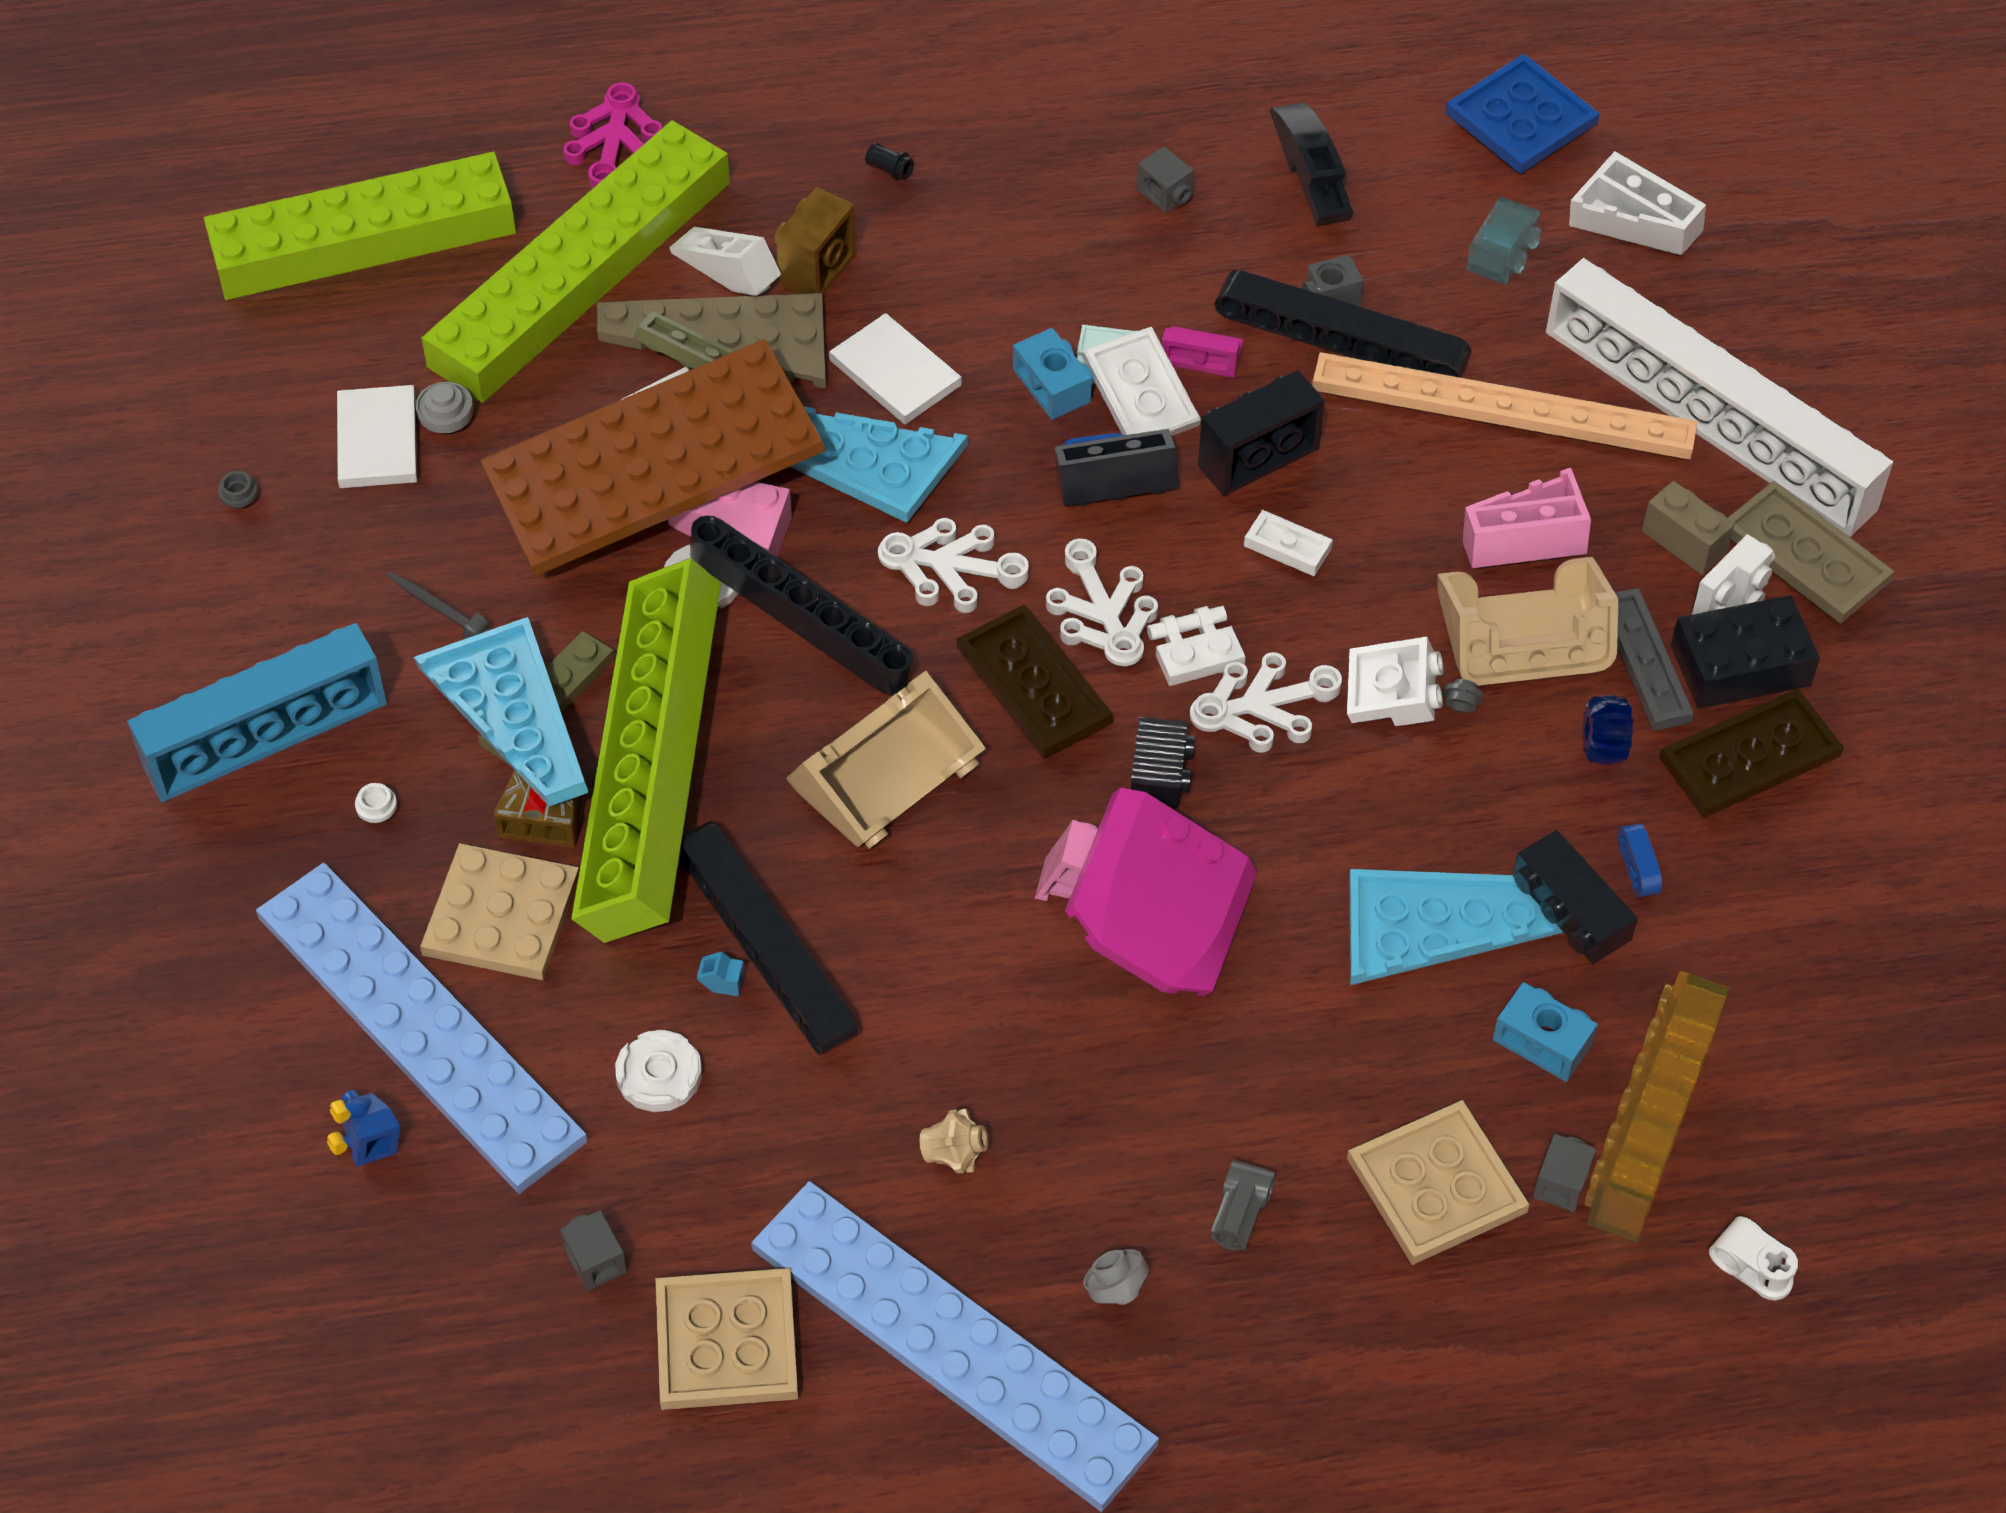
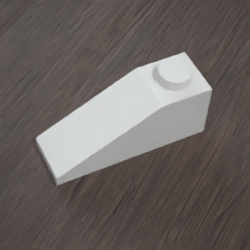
(729, 258)

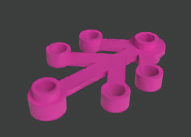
(618, 103)

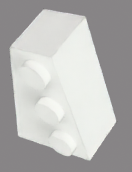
(1637, 207)

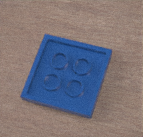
(1522, 113)

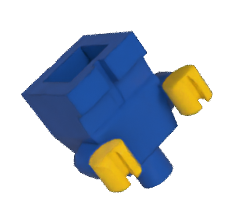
(367, 1125)

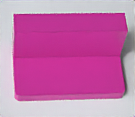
(1202, 351)

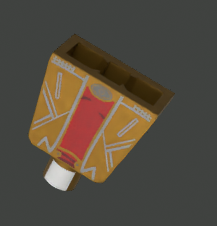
(528, 818)

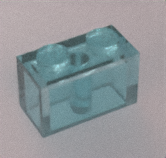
(1504, 241)

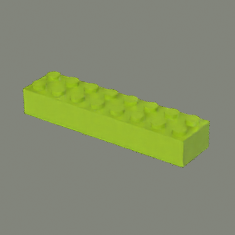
(360, 225)

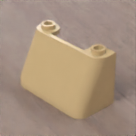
(1535, 631)
(888, 762)

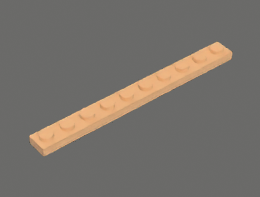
(1505, 405)

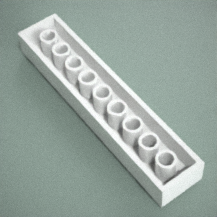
(1731, 401)

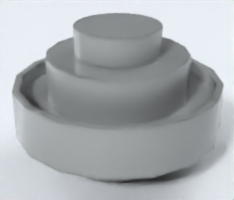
(444, 407)
(1116, 1276)

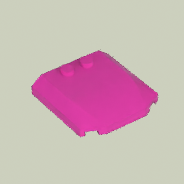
(1161, 894)

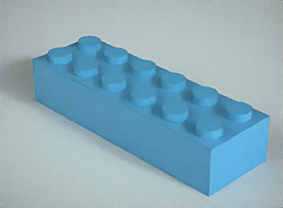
(258, 712)

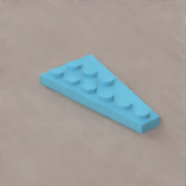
(881, 462)
(510, 701)
(1434, 917)

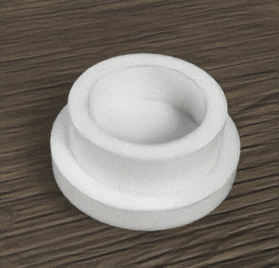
(375, 803)

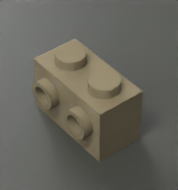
(1688, 527)

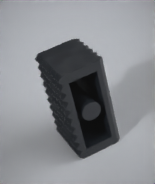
(1160, 759)

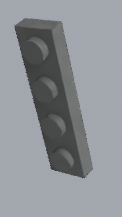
(1649, 664)

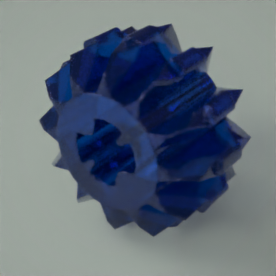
(1607, 729)

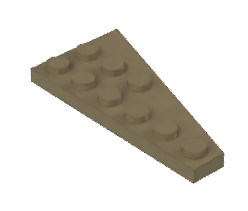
(787, 322)

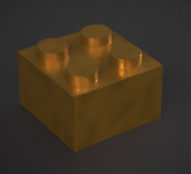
(816, 243)

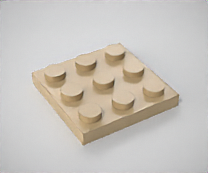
(500, 911)
(1437, 1182)
(726, 1339)

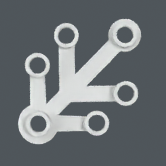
(948, 560)
(1102, 609)
(1262, 703)

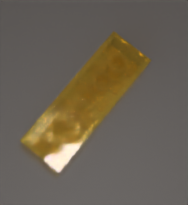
(1654, 1105)

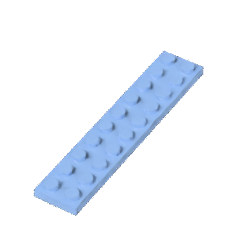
(422, 1028)
(956, 1346)

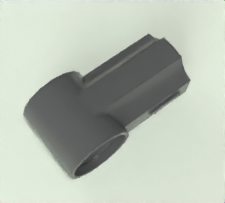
(1245, 1195)

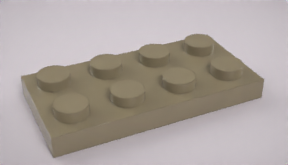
(1811, 552)

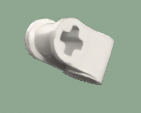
(1755, 1257)

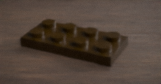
(1034, 681)
(1751, 752)

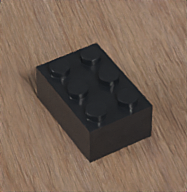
(1260, 432)
(1744, 651)

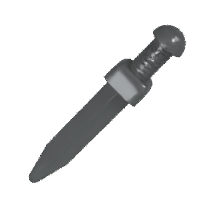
(472, 627)

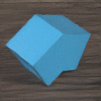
(721, 974)

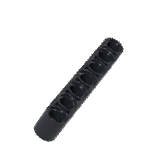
(1339, 325)
(800, 605)
(767, 939)

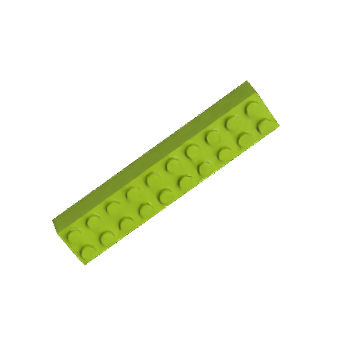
(576, 261)
(647, 752)

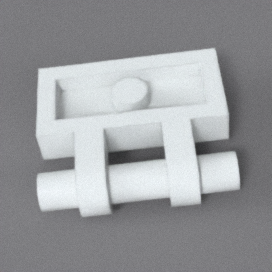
(1197, 655)

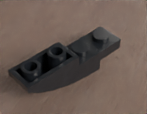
(1315, 159)

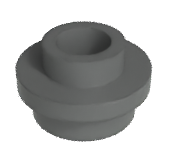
(237, 489)
(1462, 696)

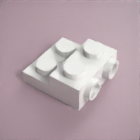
(1736, 578)
(1394, 682)

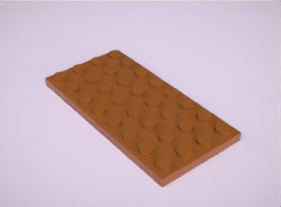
(651, 456)

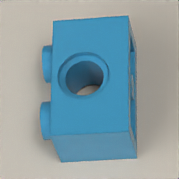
(1052, 373)
(1554, 1050)

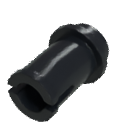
(898, 164)

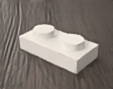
(1288, 543)

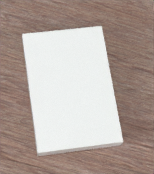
(895, 368)
(1141, 385)
(376, 436)

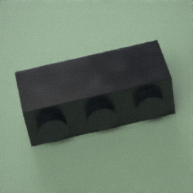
(1116, 467)
(1574, 897)

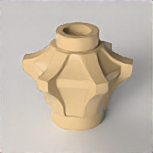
(954, 1141)

